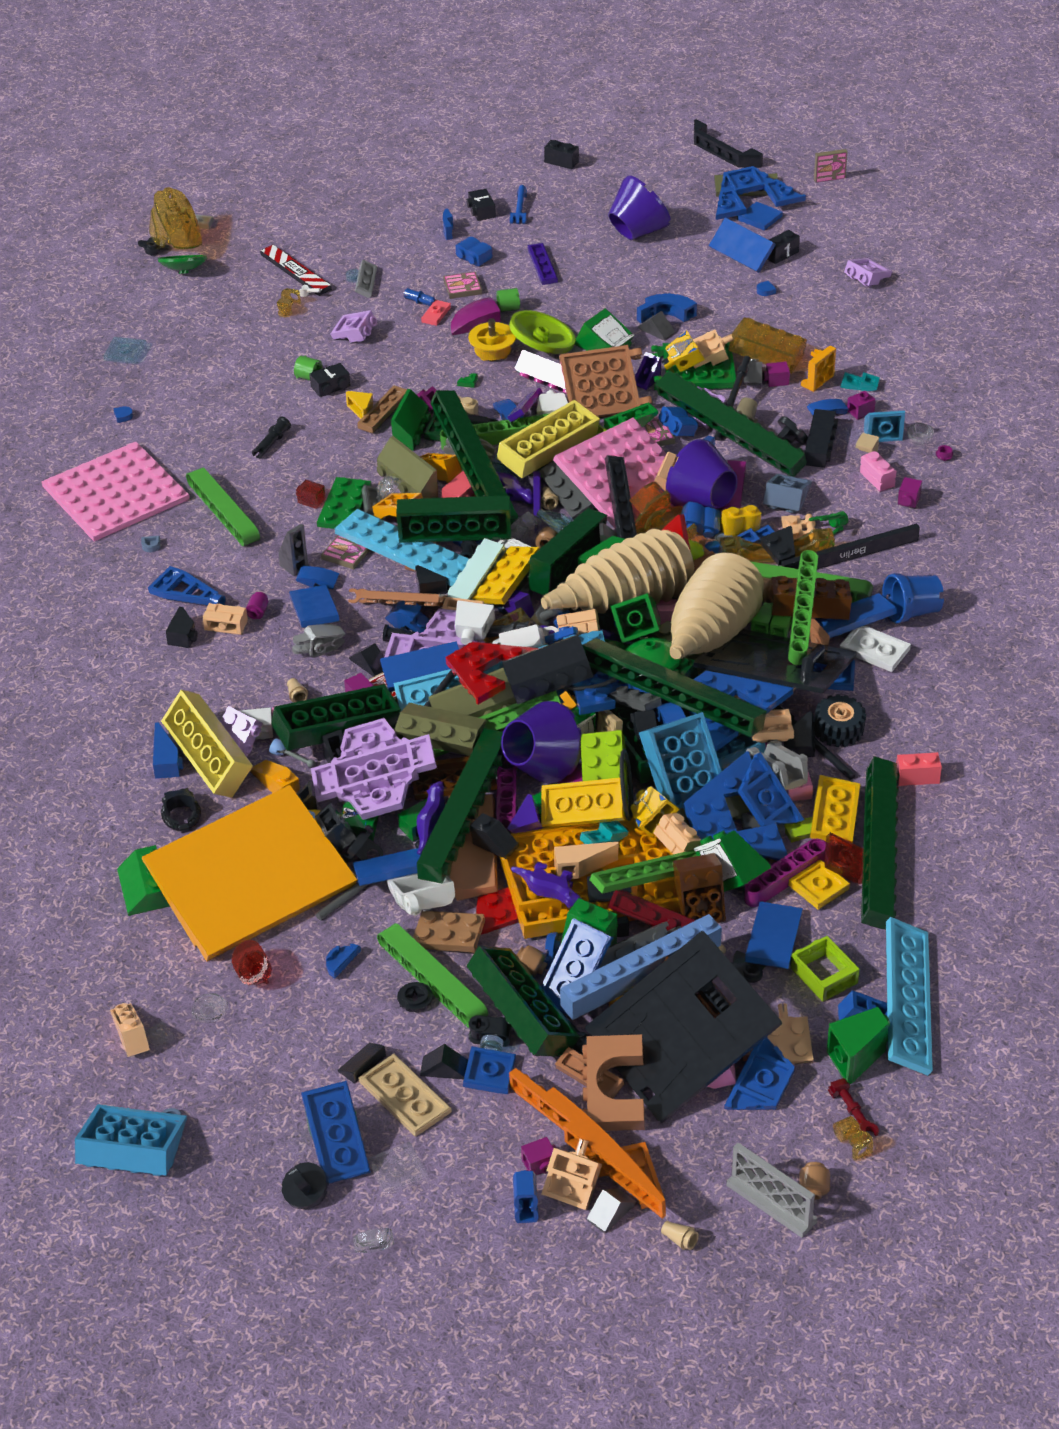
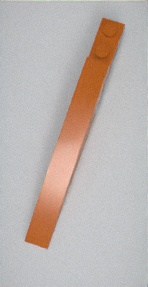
(601, 1146)

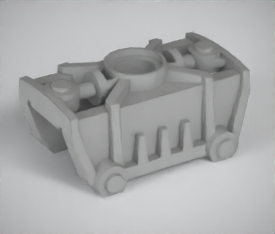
(787, 765)

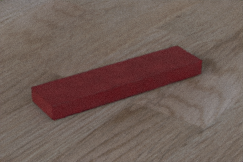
(646, 911)

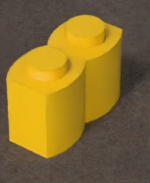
(736, 520)

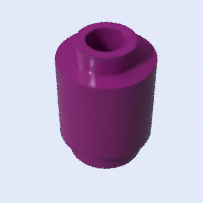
(257, 605)

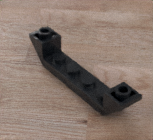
(724, 151)

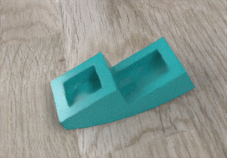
(865, 383)
(607, 832)

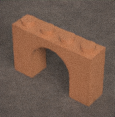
(601, 1055)

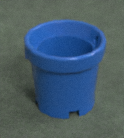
(912, 595)

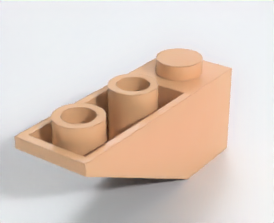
(584, 858)
(130, 1029)

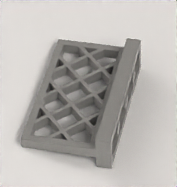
(775, 1202)

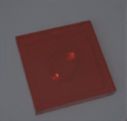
(844, 858)

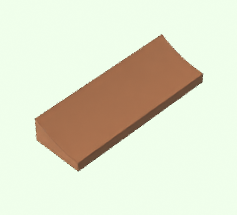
(475, 867)

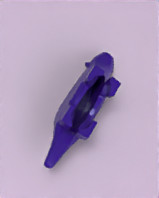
(514, 489)
(430, 813)
(548, 884)

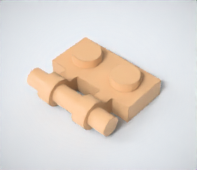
(798, 525)

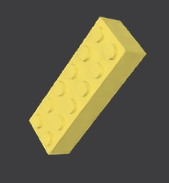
(547, 437)
(206, 743)

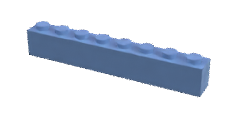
(624, 973)

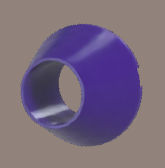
(637, 210)
(701, 476)
(543, 742)

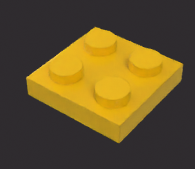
(818, 884)

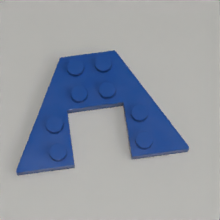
(751, 180)
(754, 692)
(596, 699)
(710, 814)

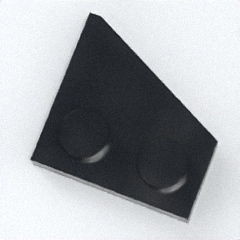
(779, 544)

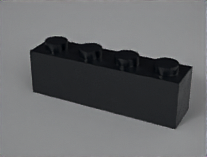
(821, 438)

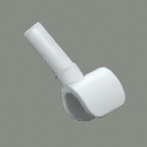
(306, 290)

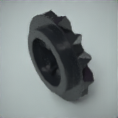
(407, 992)

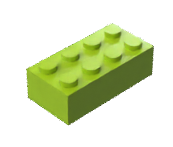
(602, 756)

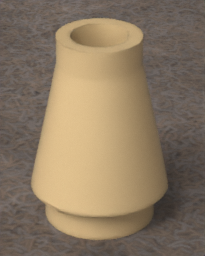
(548, 498)
(297, 691)
(681, 1235)

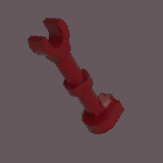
(840, 1088)

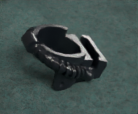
(177, 799)

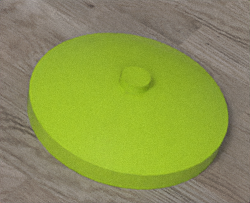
(542, 332)

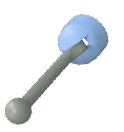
(277, 748)

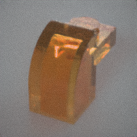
(645, 495)

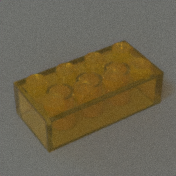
(767, 343)

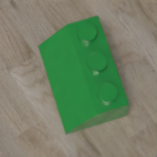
(410, 420)
(138, 885)

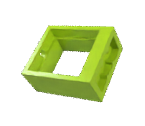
(832, 985)

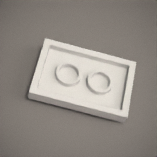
(876, 647)

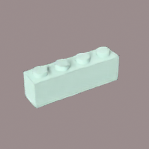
(477, 569)

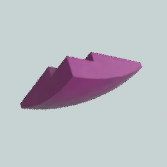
(475, 314)

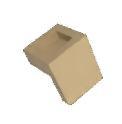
(867, 443)

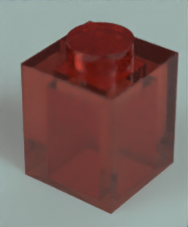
(310, 494)

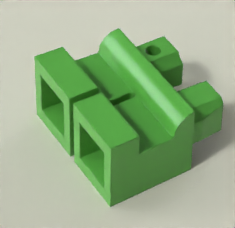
(766, 623)

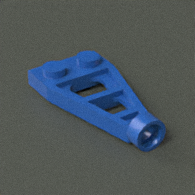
(172, 577)

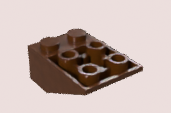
(700, 887)

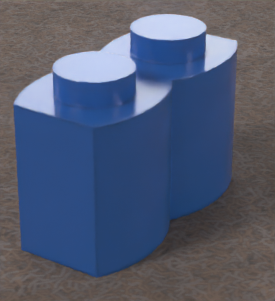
(474, 251)
(678, 421)
(705, 518)
(525, 1196)

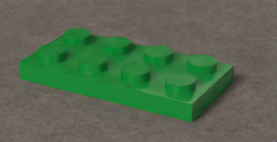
(342, 501)

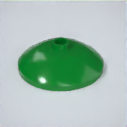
(182, 262)
(655, 650)

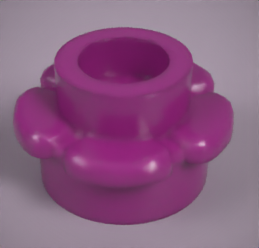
(944, 452)

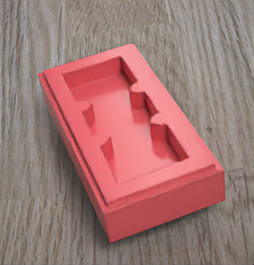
(436, 312)

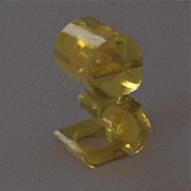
(286, 301)
(849, 1130)

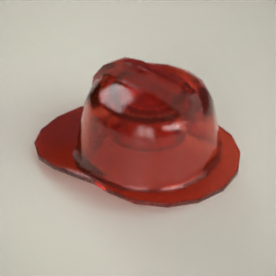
(251, 963)

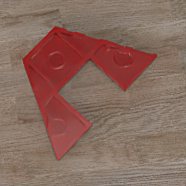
(476, 658)

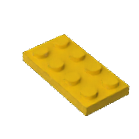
(505, 575)
(581, 803)
(835, 808)

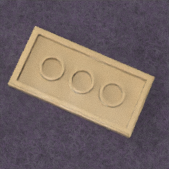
(404, 1095)

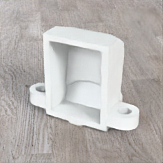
(525, 637)
(419, 895)

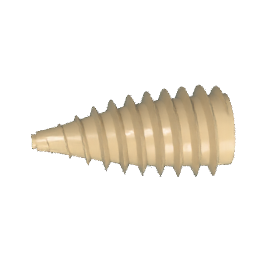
(647, 563)
(715, 604)

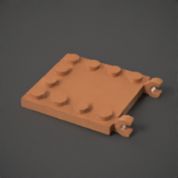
(602, 379)
(394, 597)

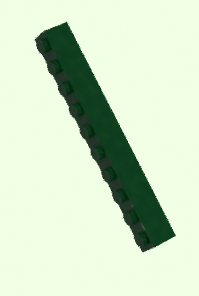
(731, 424)
(468, 446)
(675, 687)
(461, 808)
(879, 843)

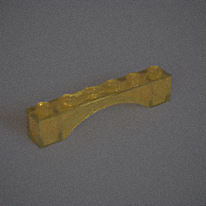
(814, 540)

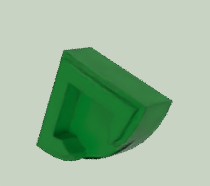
(469, 381)

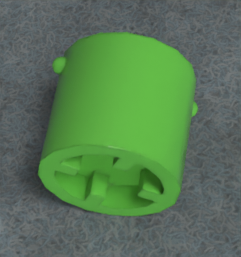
(508, 299)
(306, 365)

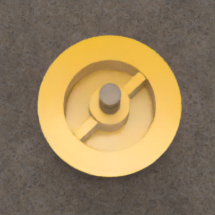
(491, 340)

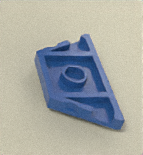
(766, 795)
(761, 1079)

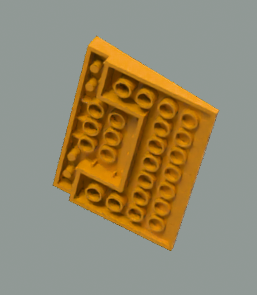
(248, 872)
(547, 915)

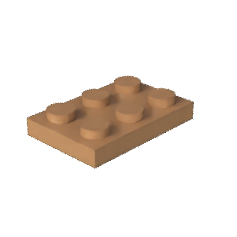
(449, 931)

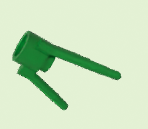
(836, 520)

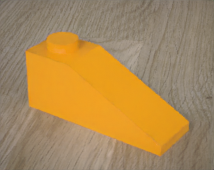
(445, 464)
(275, 776)

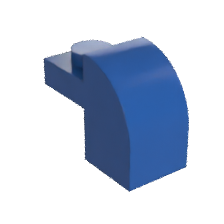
(407, 615)

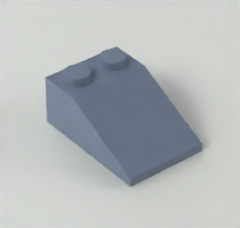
(786, 492)

